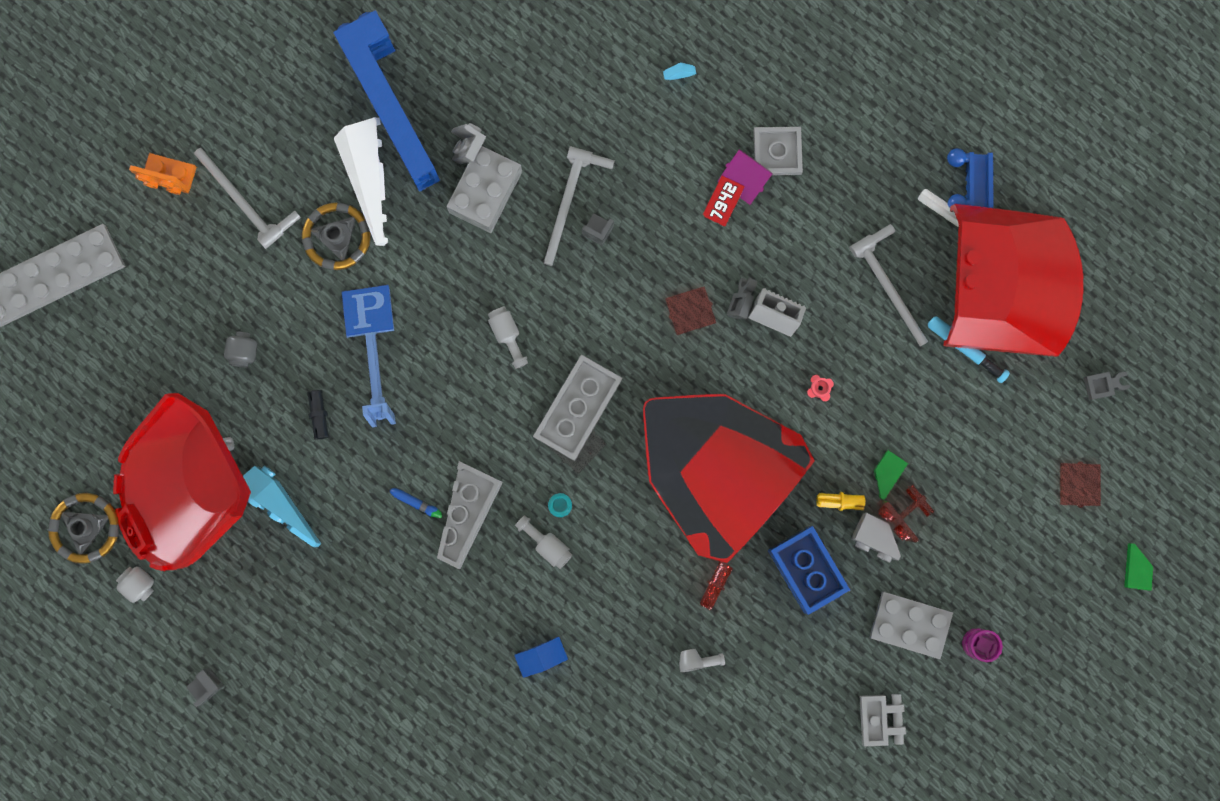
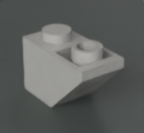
(876, 535)

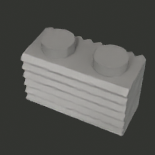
(777, 312)

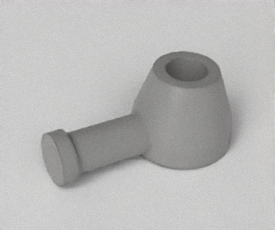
(691, 660)

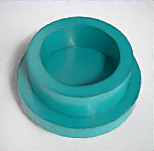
(560, 505)

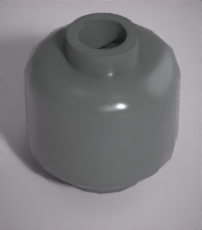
(240, 350)

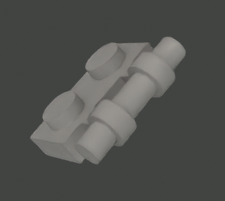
(874, 720)

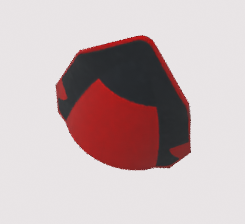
(720, 468)

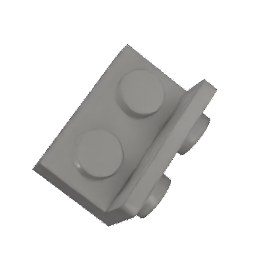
(471, 142)

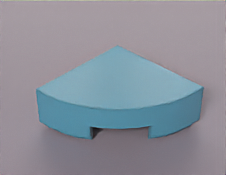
(679, 71)

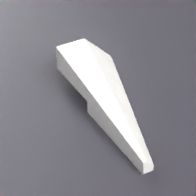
(359, 153)

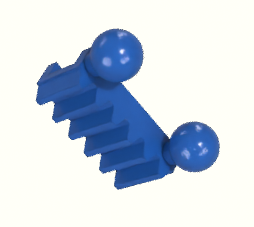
(978, 178)

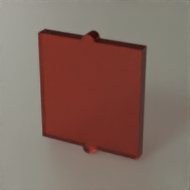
(690, 310)
(1080, 484)

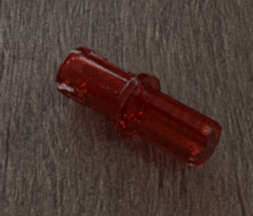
(715, 585)

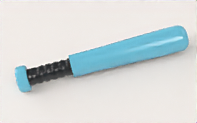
(942, 329)

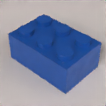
(808, 570)

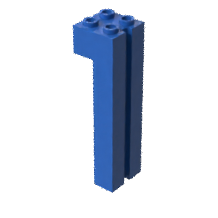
(363, 44)

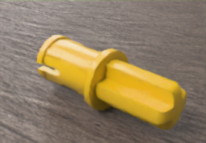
(841, 501)

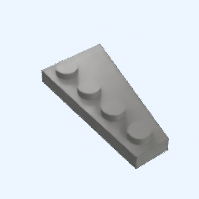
(468, 509)

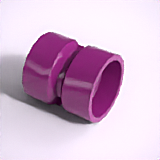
(982, 645)

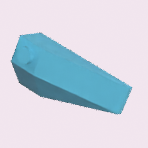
(269, 494)

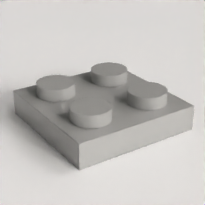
(779, 149)

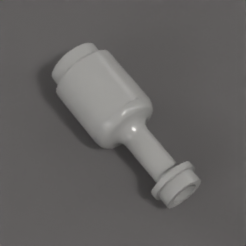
(506, 332)
(547, 545)

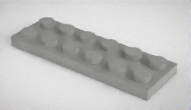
(57, 273)

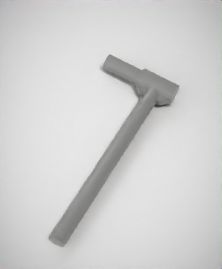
(578, 159)
(268, 233)
(865, 249)

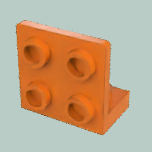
(166, 172)

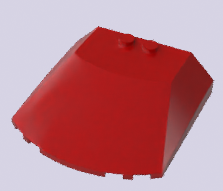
(1015, 282)

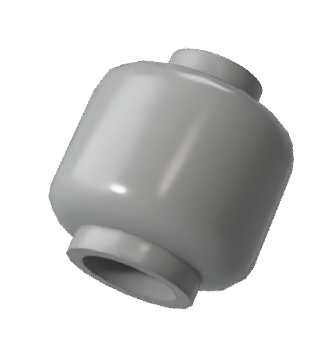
(135, 584)

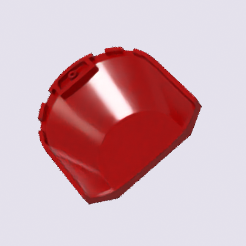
(177, 485)

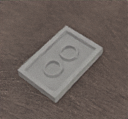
(911, 625)

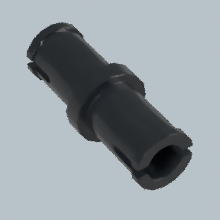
(318, 414)

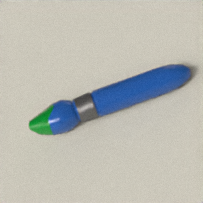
(416, 503)

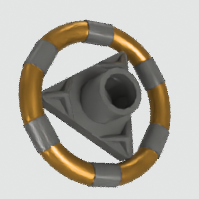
(336, 236)
(83, 528)

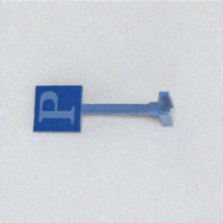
(369, 313)

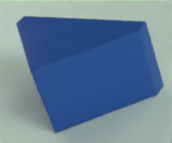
(541, 657)

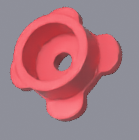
(826, 384)

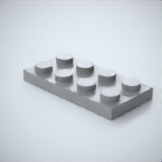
(577, 407)

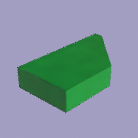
(888, 472)
(1138, 570)

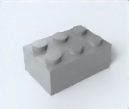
(484, 189)

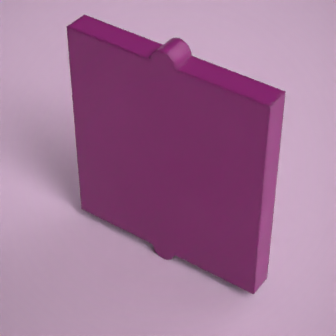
(747, 173)

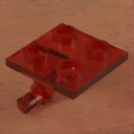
(902, 529)

